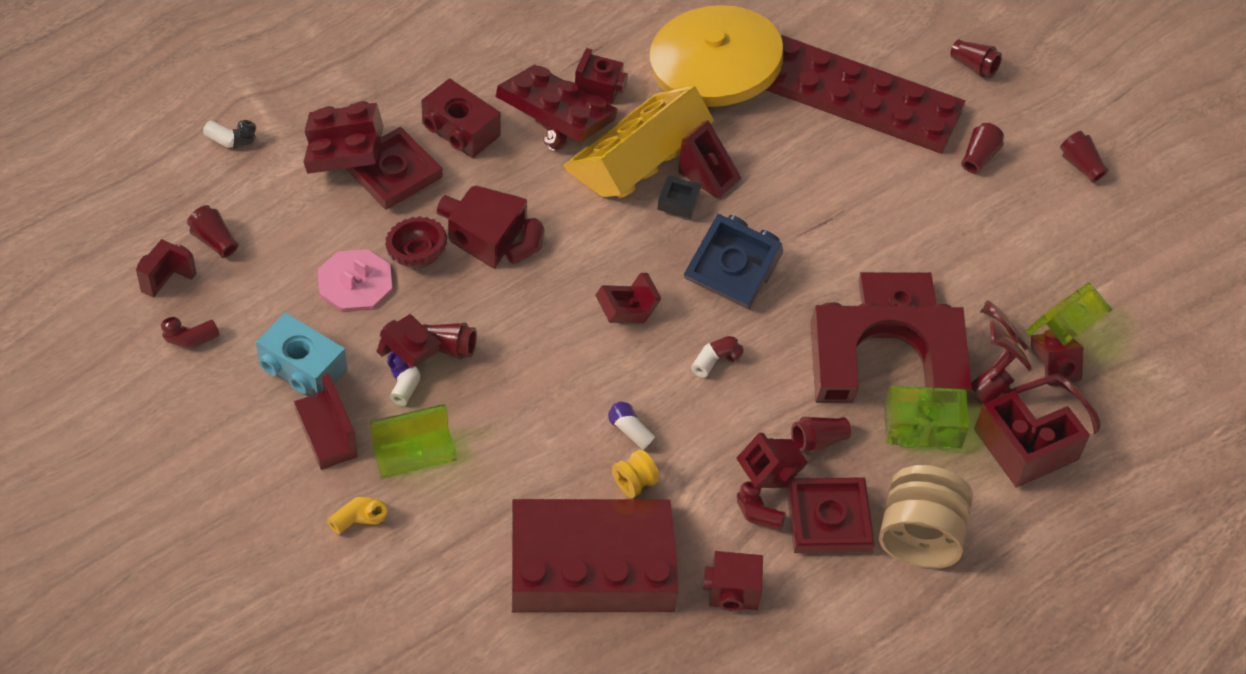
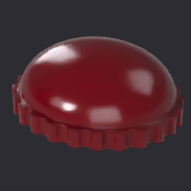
(416, 242)

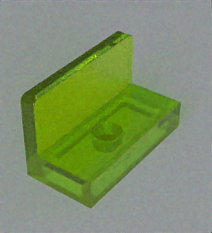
(1073, 314)
(412, 441)

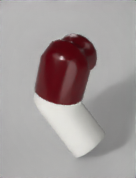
(715, 350)

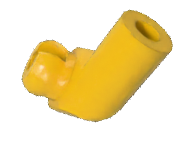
(360, 511)

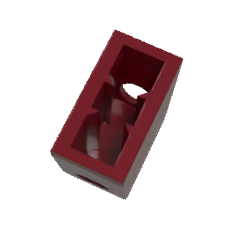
(483, 222)

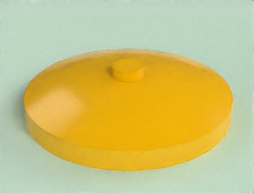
(719, 50)

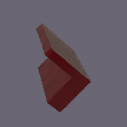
(327, 425)

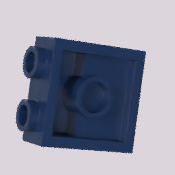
(734, 260)

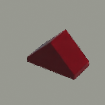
(707, 161)

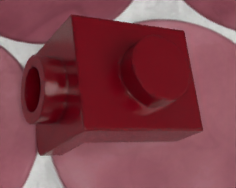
(160, 265)
(629, 303)
(408, 340)
(1057, 357)

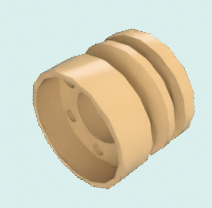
(926, 516)

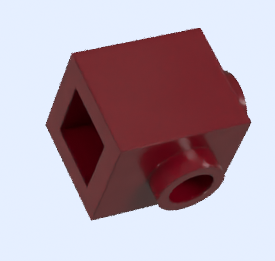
(734, 580)

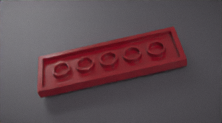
(867, 95)

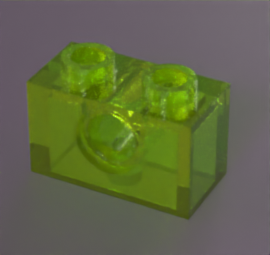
(942, 407)

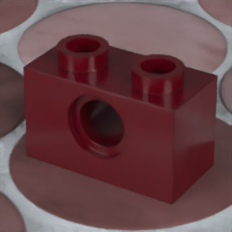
(461, 118)

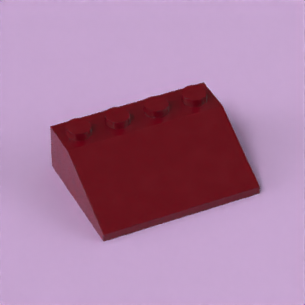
(593, 555)

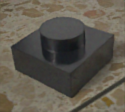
(679, 196)

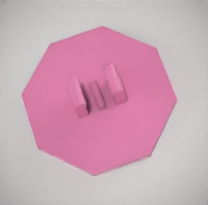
(354, 280)

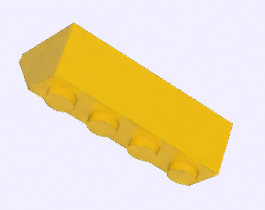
(639, 142)

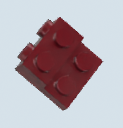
(343, 137)

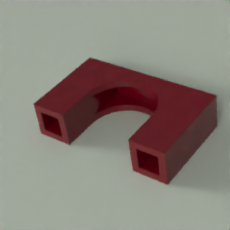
(933, 332)

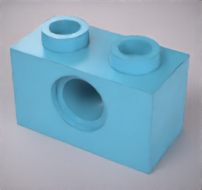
(290, 340)

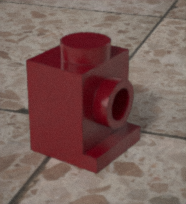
(600, 76)
(771, 461)

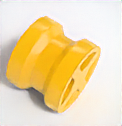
(635, 473)

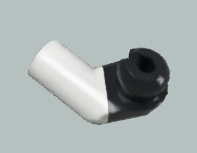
(231, 138)

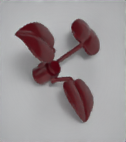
(996, 379)

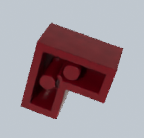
(1028, 445)

